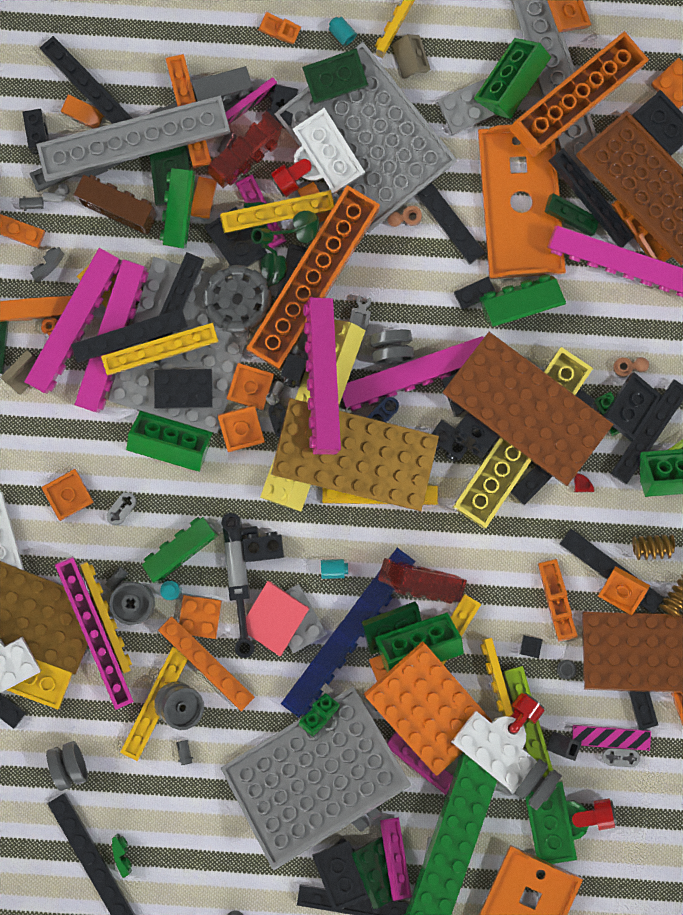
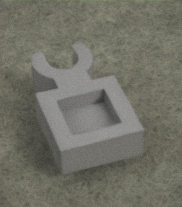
(360, 316)

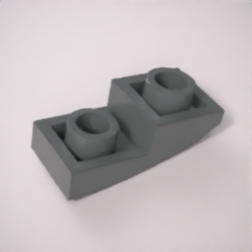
(52, 258)

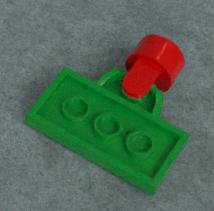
(563, 821)

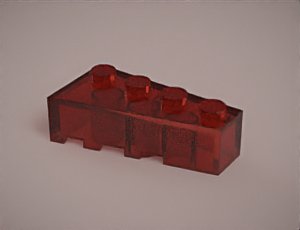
(245, 151)
(422, 581)

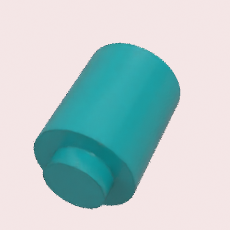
(342, 31)
(333, 569)
(171, 590)

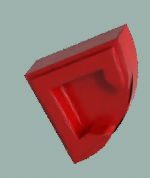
(582, 484)

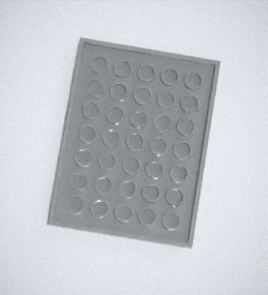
(384, 134)
(136, 385)
(310, 787)

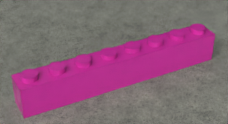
(616, 259)
(117, 315)
(73, 321)
(407, 375)
(322, 376)
(94, 632)

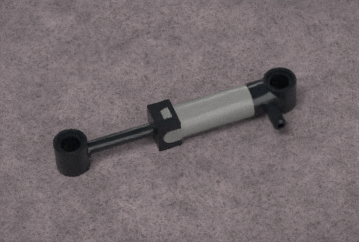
(237, 575)

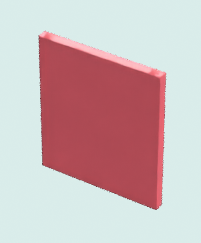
(275, 618)

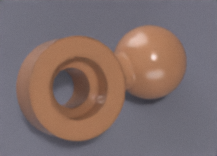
(396, 218)
(641, 365)

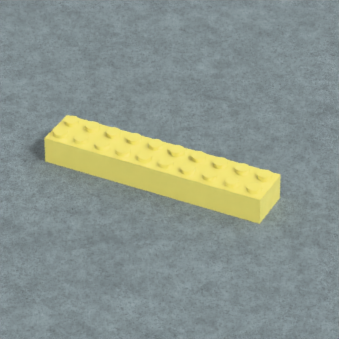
(347, 343)
(504, 462)

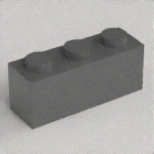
(228, 84)

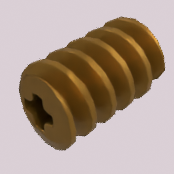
(653, 546)
(675, 602)

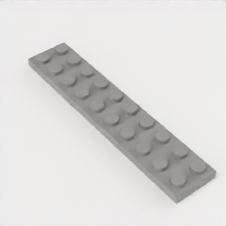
(539, 26)
(133, 138)

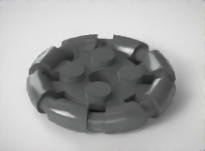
(234, 287)

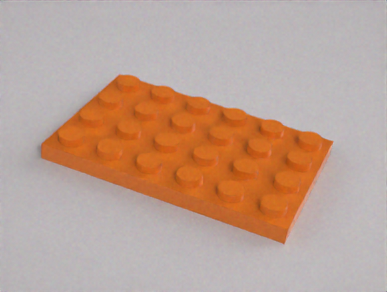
(424, 706)

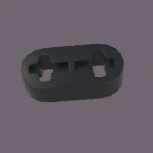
(275, 423)

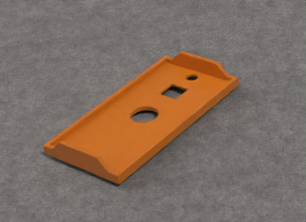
(517, 239)
(519, 871)

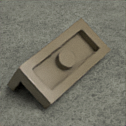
(411, 55)
(19, 371)

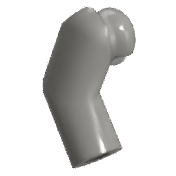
(58, 196)
(274, 396)

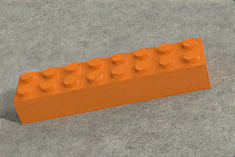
(578, 94)

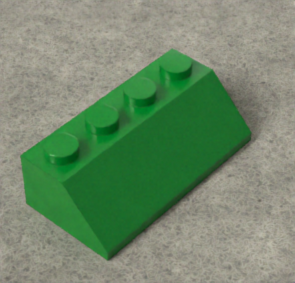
(513, 77)
(178, 208)
(522, 300)
(169, 441)
(661, 472)
(179, 550)
(436, 632)

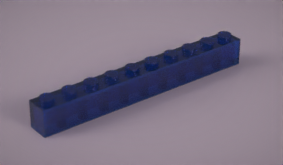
(340, 643)

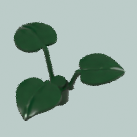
(274, 266)

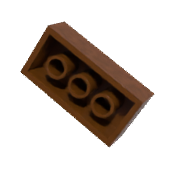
(115, 204)

